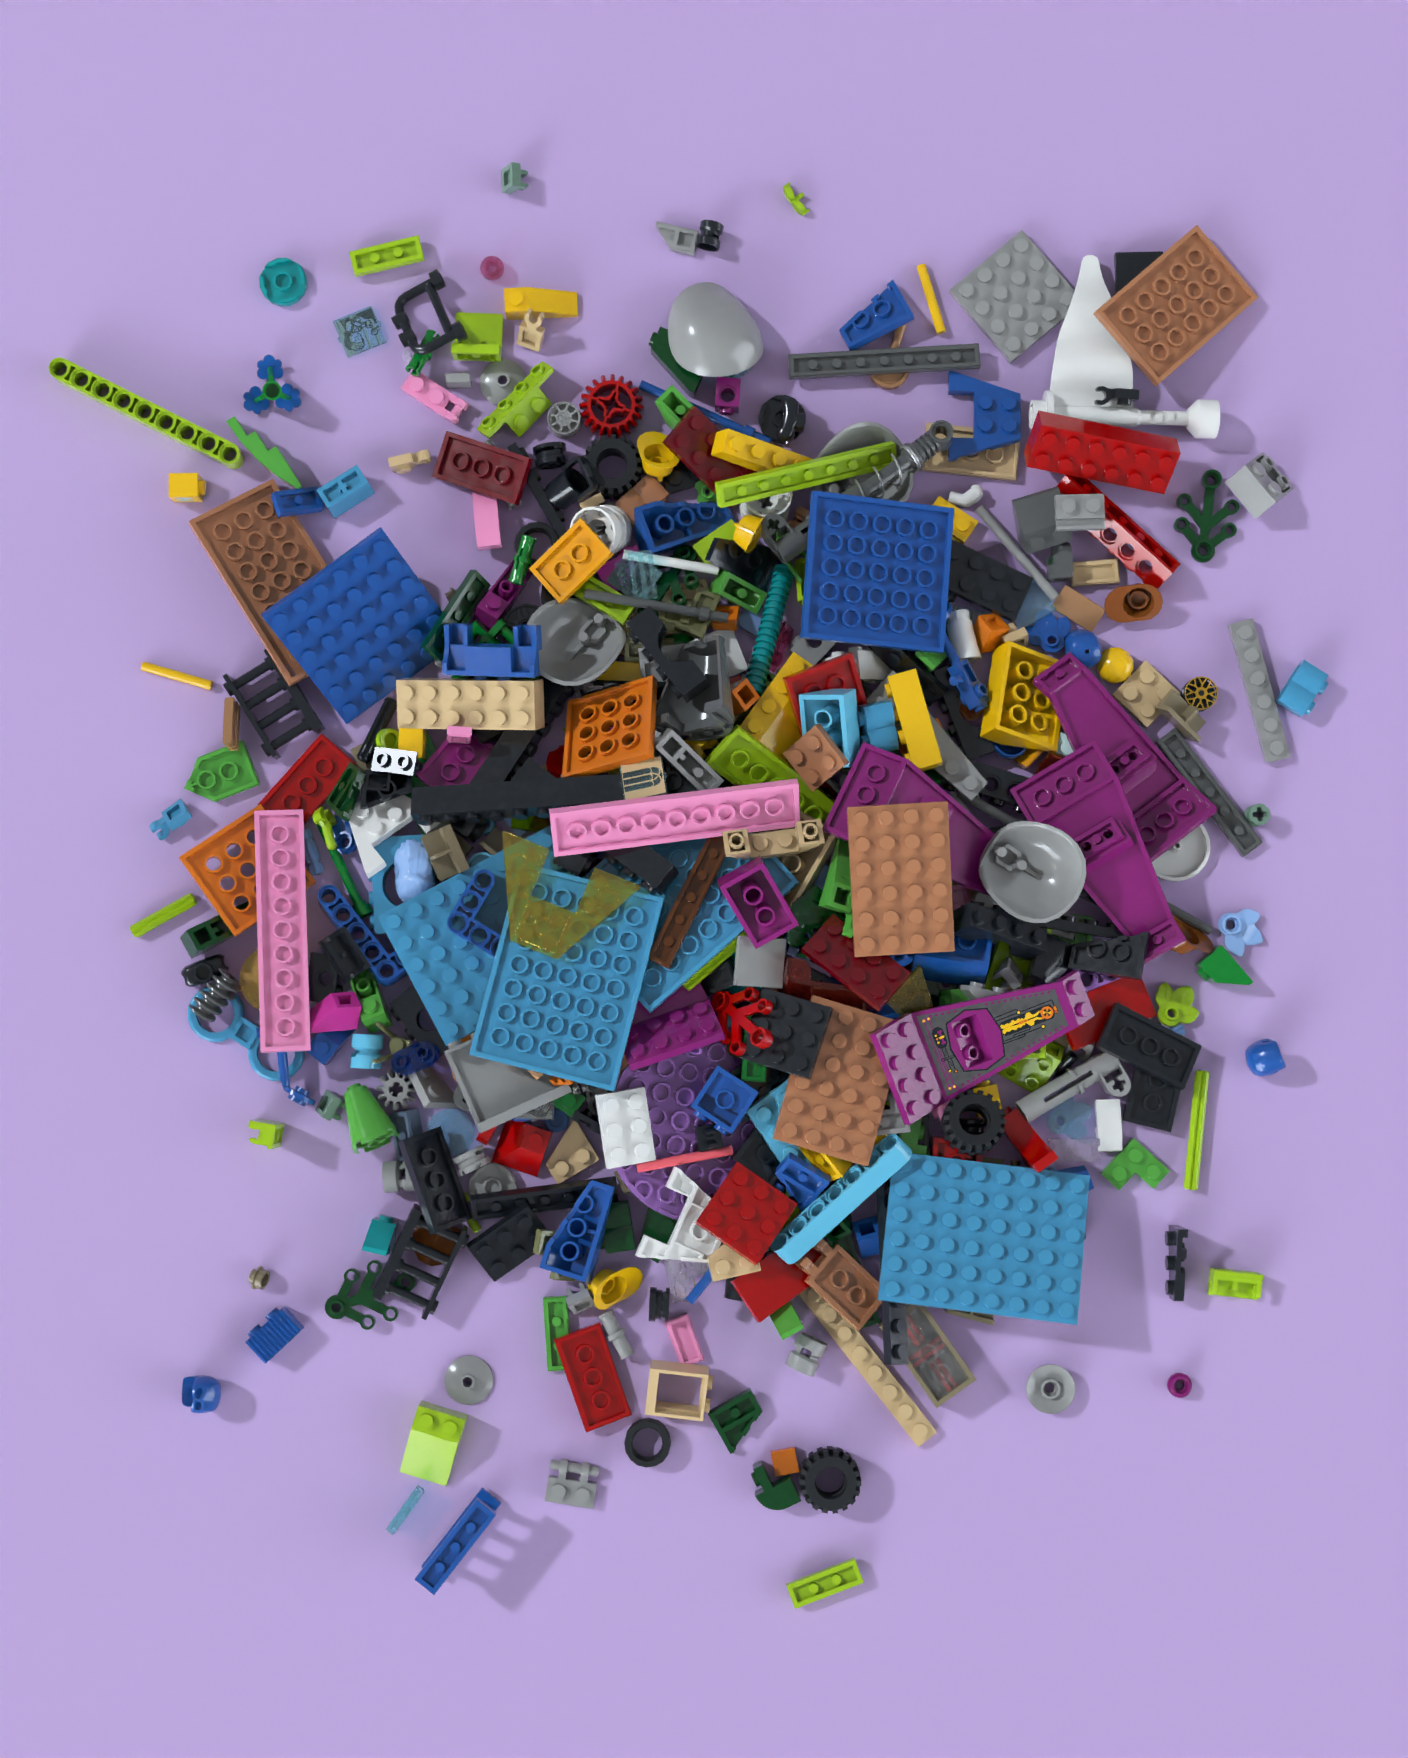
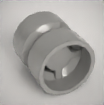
(393, 1179)
(803, 1362)

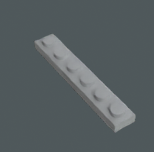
(1258, 690)

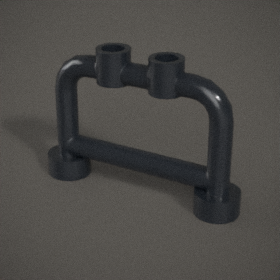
(401, 320)

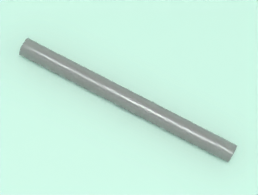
(1017, 552)

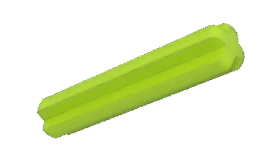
(163, 915)

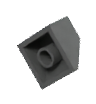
(1036, 521)

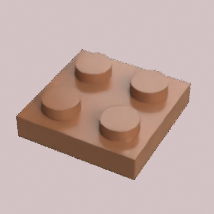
(815, 757)

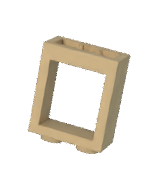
(678, 1410)

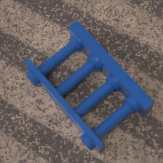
(458, 1541)

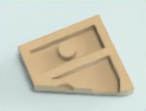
(571, 1154)
(727, 1263)

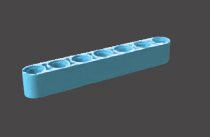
(840, 1199)

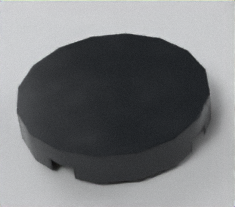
(771, 417)

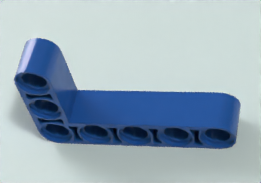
(469, 914)
(367, 943)

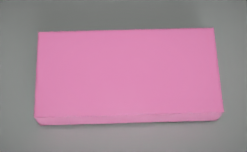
(459, 734)
(684, 1339)

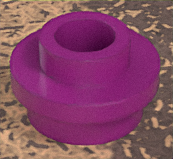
(1186, 1388)

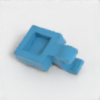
(172, 818)

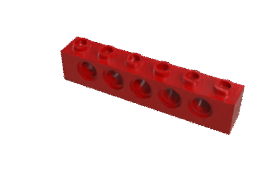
(1126, 533)

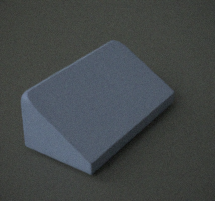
(408, 1125)

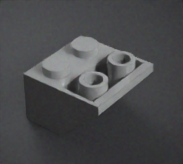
(1259, 485)

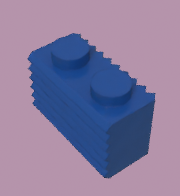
(274, 1334)

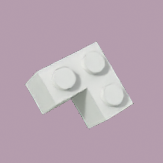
(869, 665)

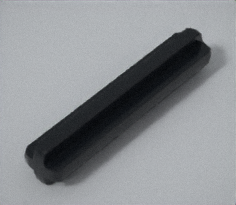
(380, 722)

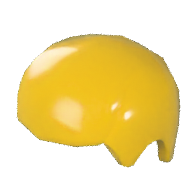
(1115, 665)

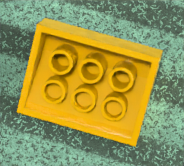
(1016, 708)
(772, 716)

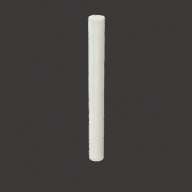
(677, 563)

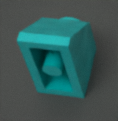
(381, 1235)

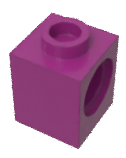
(731, 386)

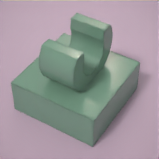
(512, 178)
(328, 1105)

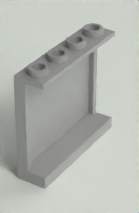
(495, 1089)

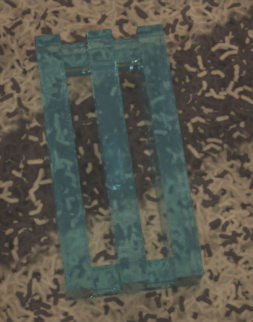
(640, 554)
(405, 1510)

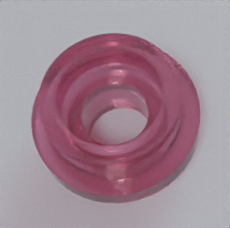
(492, 261)

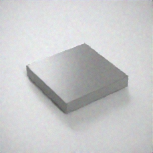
(759, 966)

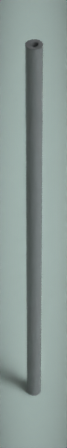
(1006, 818)

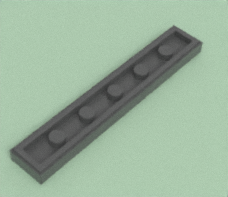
(1194, 771)

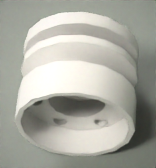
(775, 504)
(617, 523)

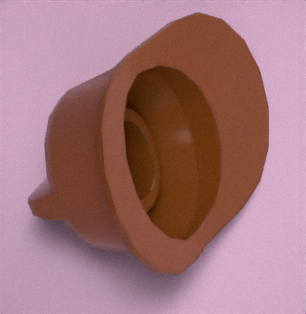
(1133, 603)
(1194, 939)

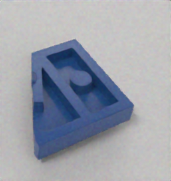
(801, 1180)

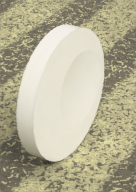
(1185, 857)

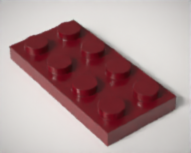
(693, 443)
(482, 468)
(869, 977)

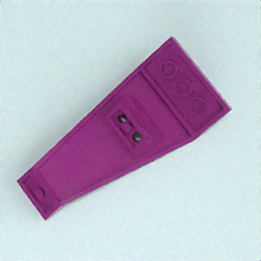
(1158, 795)

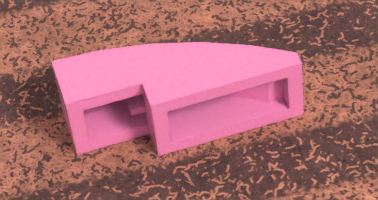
(487, 521)

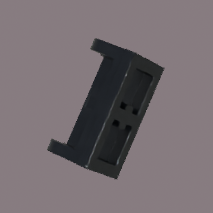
(344, 954)

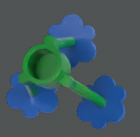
(285, 397)

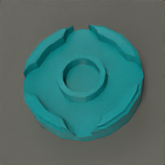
(283, 282)

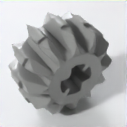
(402, 1096)

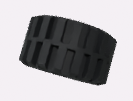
(614, 447)
(987, 1109)
(829, 1500)

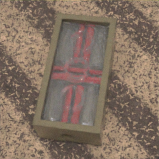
(933, 1357)

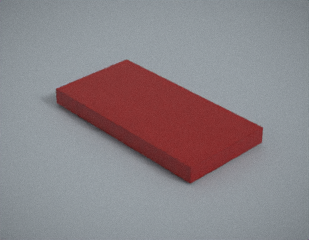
(309, 779)
(1123, 991)
(773, 1285)
(592, 1377)

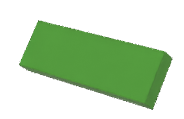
(556, 1324)

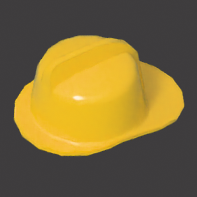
(655, 456)
(748, 532)
(614, 1286)

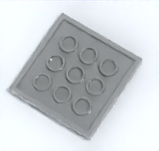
(1014, 296)

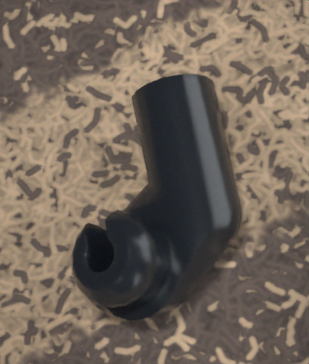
(1066, 1061)

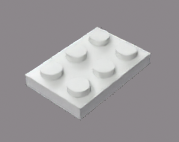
(625, 1127)

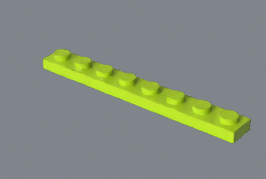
(804, 474)

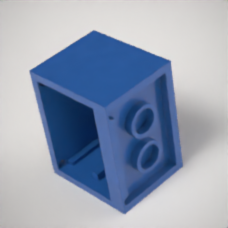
(957, 967)

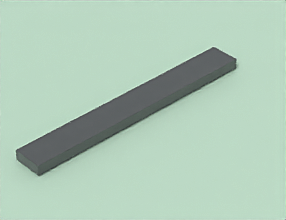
(884, 361)

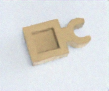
(530, 331)
(404, 462)

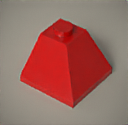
(522, 1146)

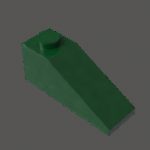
(207, 935)

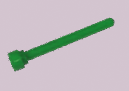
(360, 906)

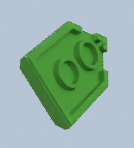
(223, 774)

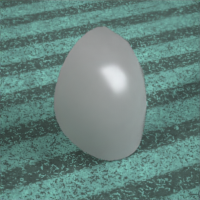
(713, 332)
(859, 436)
(576, 641)
(1033, 871)

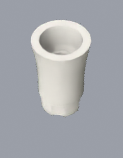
(962, 635)

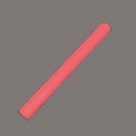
(684, 1159)

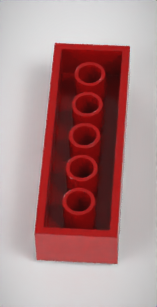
(1101, 452)

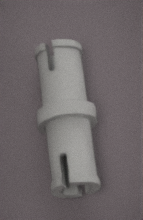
(616, 1334)

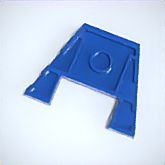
(994, 416)

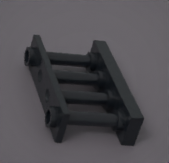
(297, 703)
(397, 1264)

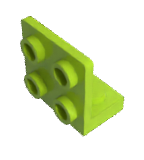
(483, 339)
(1034, 1072)

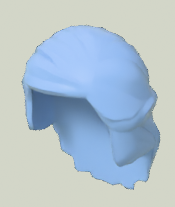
(412, 870)

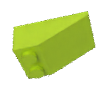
(433, 1442)

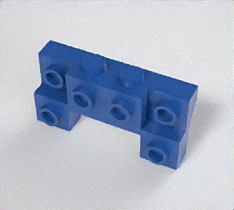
(491, 659)

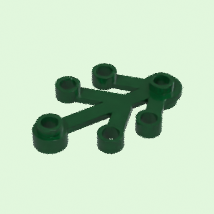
(1205, 520)
(670, 578)
(363, 1297)

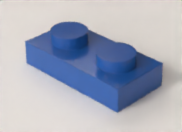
(297, 501)

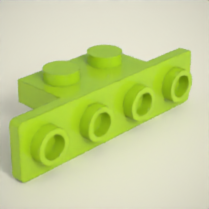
(521, 406)

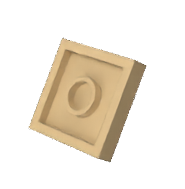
(1143, 693)

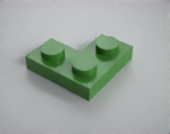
(1133, 1160)

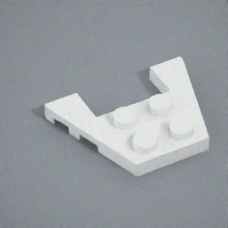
(379, 823)
(688, 1239)

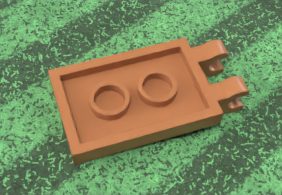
(842, 1283)

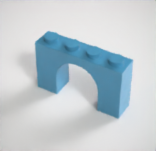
(378, 897)

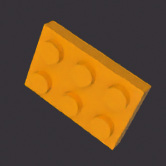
(571, 561)

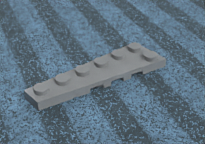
(956, 767)

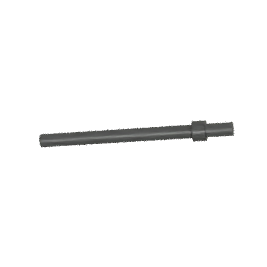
(702, 613)

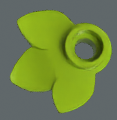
(1178, 1002)

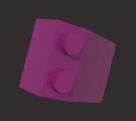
(757, 902)

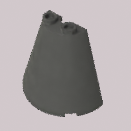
(709, 713)

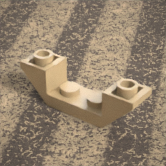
(774, 843)

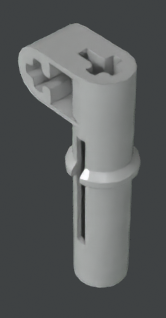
(1097, 1067)

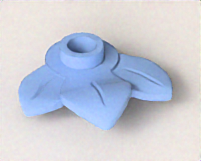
(1243, 931)

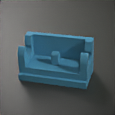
(345, 491)

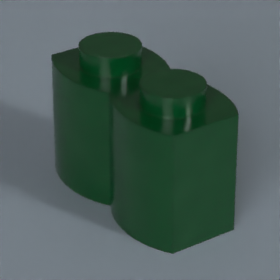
(619, 1229)

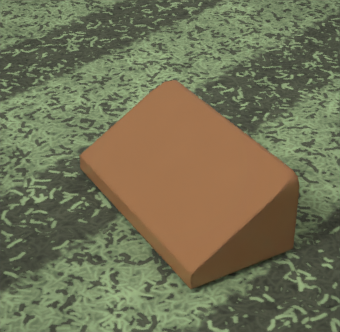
(1078, 608)

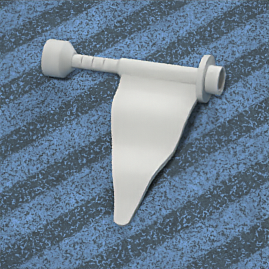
(1092, 358)

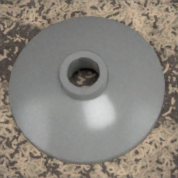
(489, 380)
(470, 1367)
(1059, 1397)

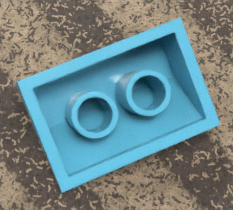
(838, 716)

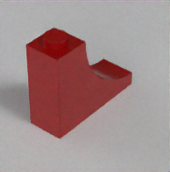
(1026, 1141)

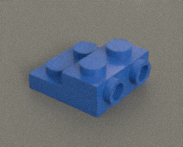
(724, 1100)

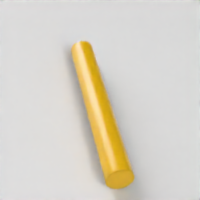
(931, 299)
(177, 675)

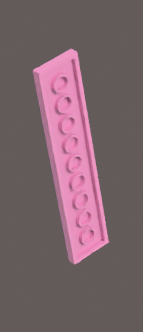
(674, 817)
(282, 931)

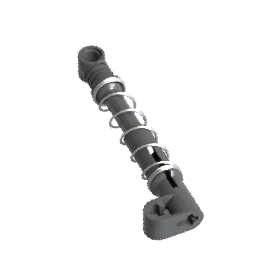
(912, 457)

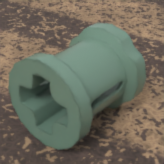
(1259, 808)

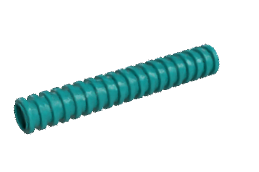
(769, 628)

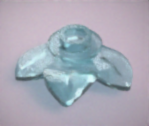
(1073, 1118)

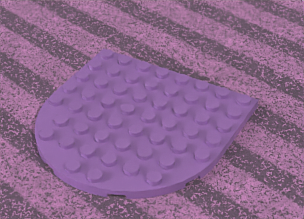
(670, 1092)

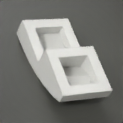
(1108, 1125)

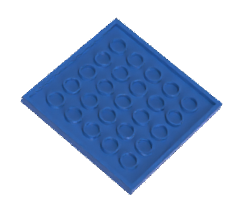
(877, 572)
(358, 625)

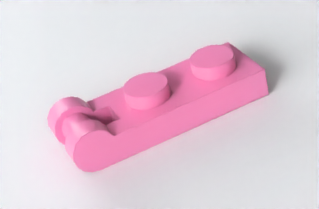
(434, 397)

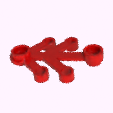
(723, 1005)

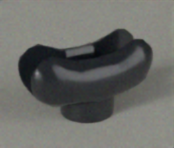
(792, 420)
(203, 970)

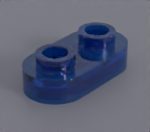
(413, 1059)

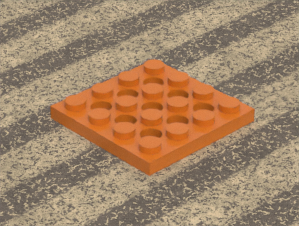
(579, 726)
(230, 867)

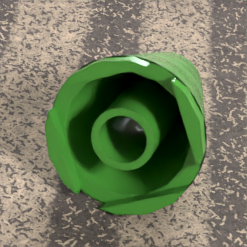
(367, 1120)

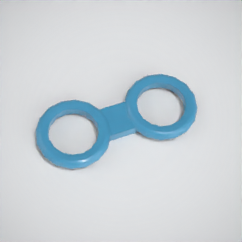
(244, 1033)

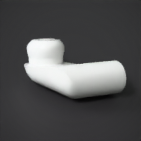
(968, 498)

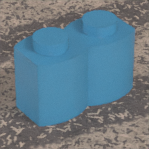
(1302, 688)
(878, 725)

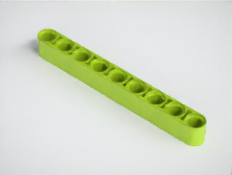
(139, 405)

